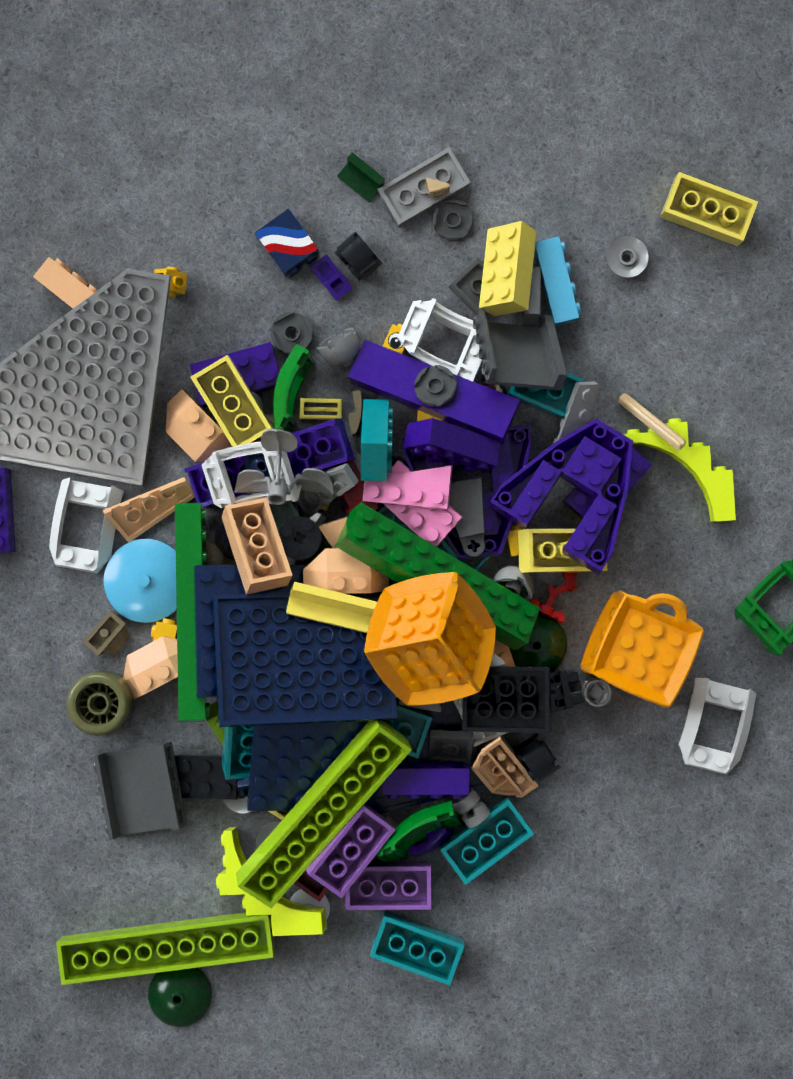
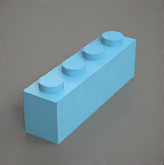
(556, 281)

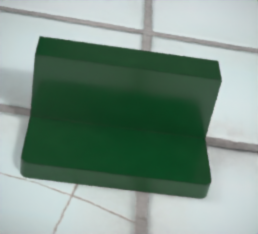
(361, 177)

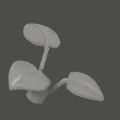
(255, 481)

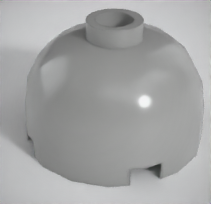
(340, 348)
(515, 581)

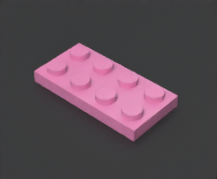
(426, 522)

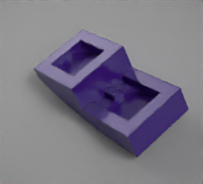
(331, 277)
(434, 838)

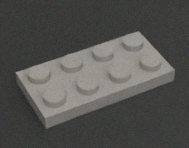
(408, 194)

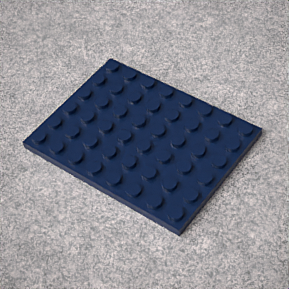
(291, 667)

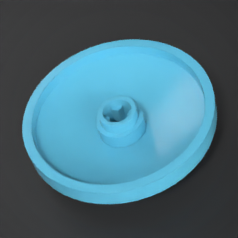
(142, 580)

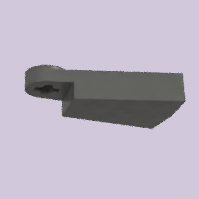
(531, 316)
(468, 502)

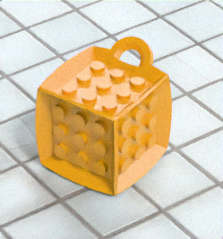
(431, 639)
(643, 647)

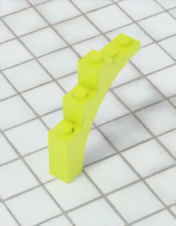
(715, 484)
(286, 916)

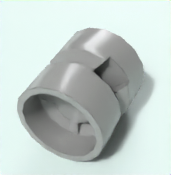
(595, 691)
(472, 810)

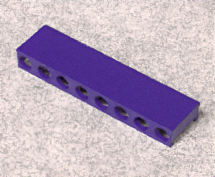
(472, 407)
(317, 448)

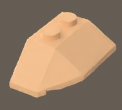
(193, 428)
(343, 574)
(151, 666)
(502, 770)

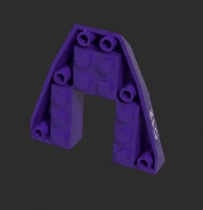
(512, 458)
(595, 462)

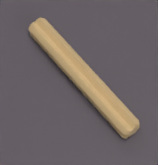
(652, 421)

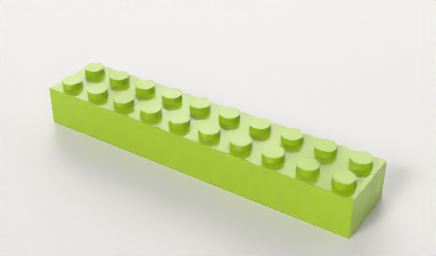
(322, 812)
(164, 947)

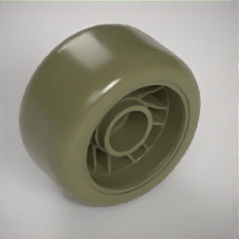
(84, 707)

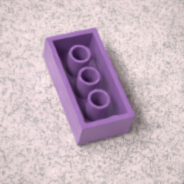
(351, 850)
(392, 887)

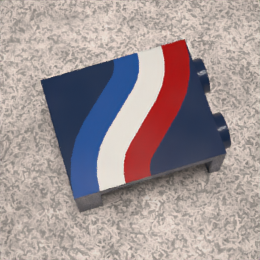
(287, 243)

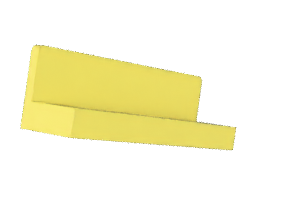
(330, 607)

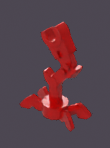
(546, 609)

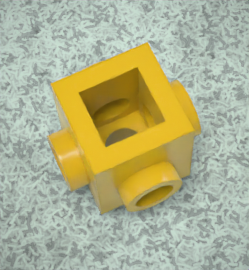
(178, 280)

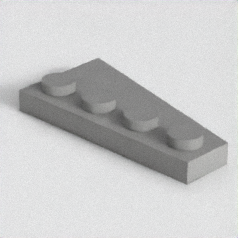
(580, 408)
(343, 480)

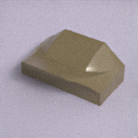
(108, 635)

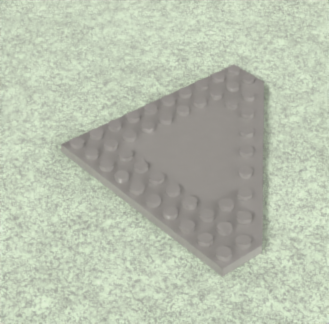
(88, 383)

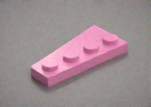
(414, 488)

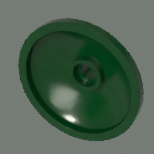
(551, 649)
(190, 986)

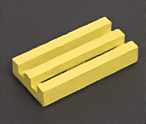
(320, 409)

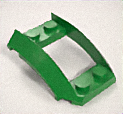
(288, 386)
(758, 620)
(414, 830)

